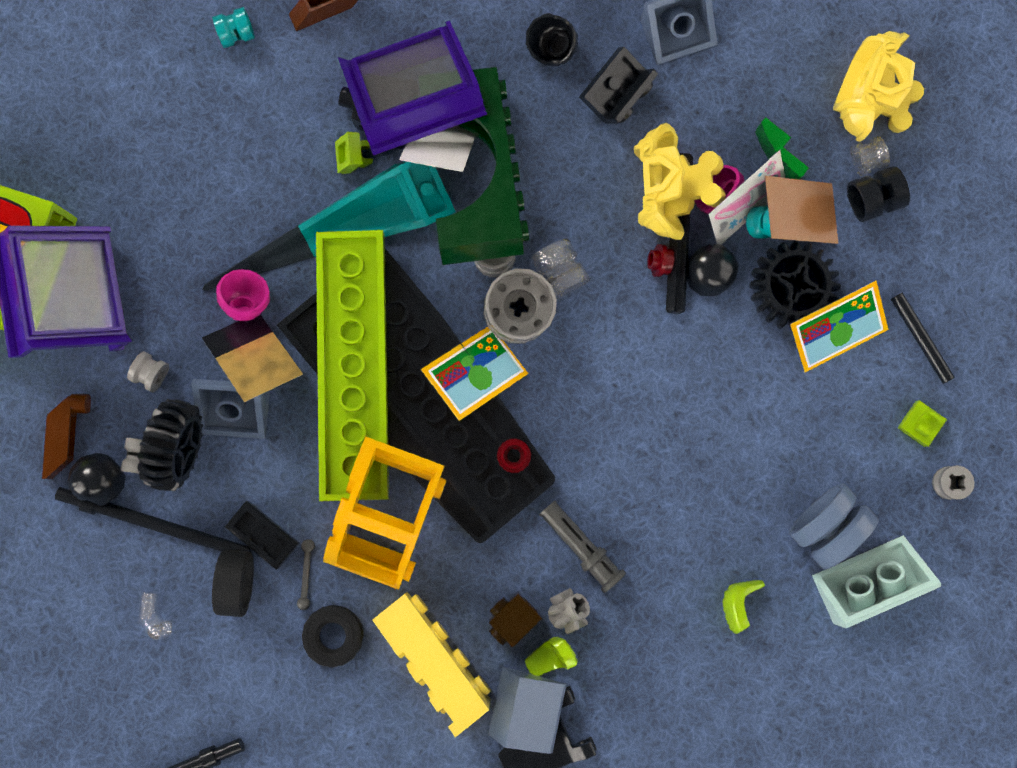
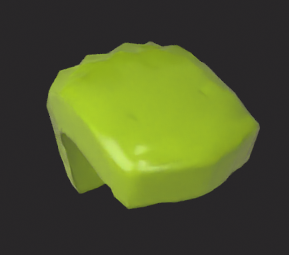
(734, 604)
(551, 656)

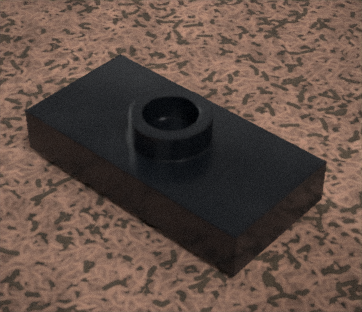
(262, 534)

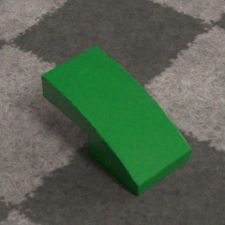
(774, 139)

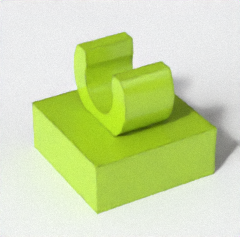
(349, 153)
(922, 423)

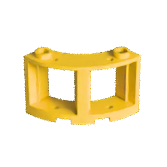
(367, 557)

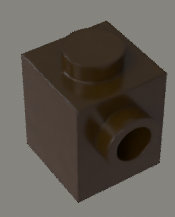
(512, 619)

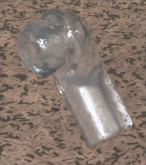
(150, 620)

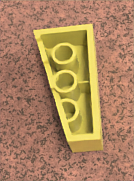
(434, 662)

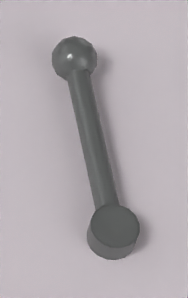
(307, 546)

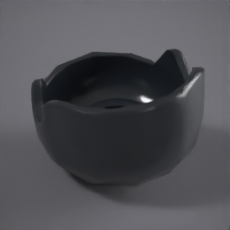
(554, 32)
(711, 270)
(96, 479)

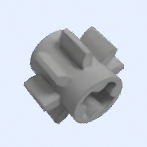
(569, 611)

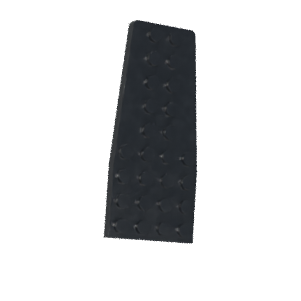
(420, 422)

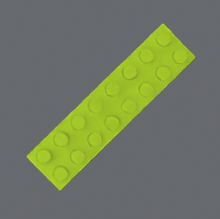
(351, 358)

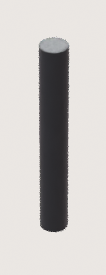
(922, 338)

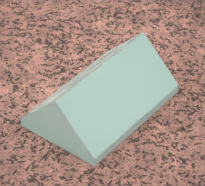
(874, 582)

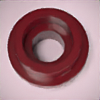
(660, 260)
(516, 444)

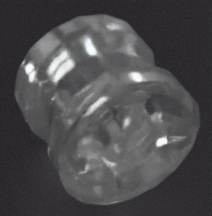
(870, 156)

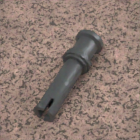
(592, 558)

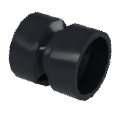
(884, 191)

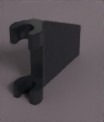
(563, 751)

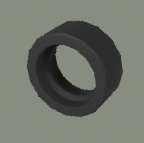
(232, 583)

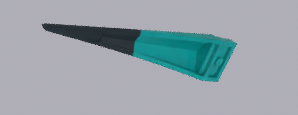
(393, 201)

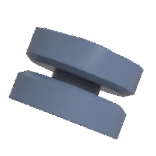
(834, 526)

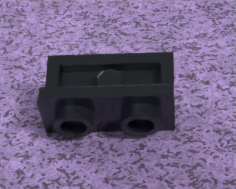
(618, 87)

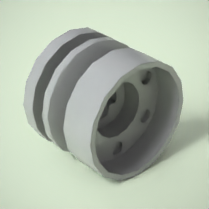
(536, 296)

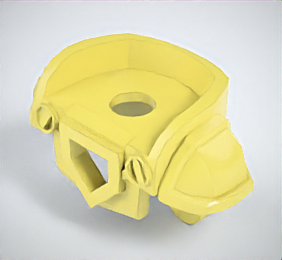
(871, 86)
(674, 183)

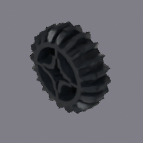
(781, 281)
(170, 445)

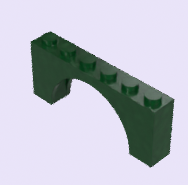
(492, 223)

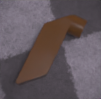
(313, 11)
(61, 433)

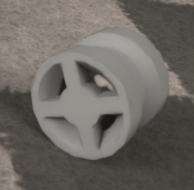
(148, 371)
(945, 482)

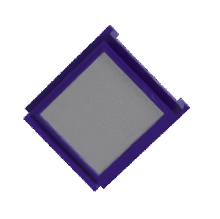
(413, 88)
(59, 289)

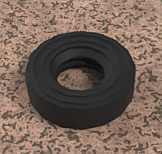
(312, 641)

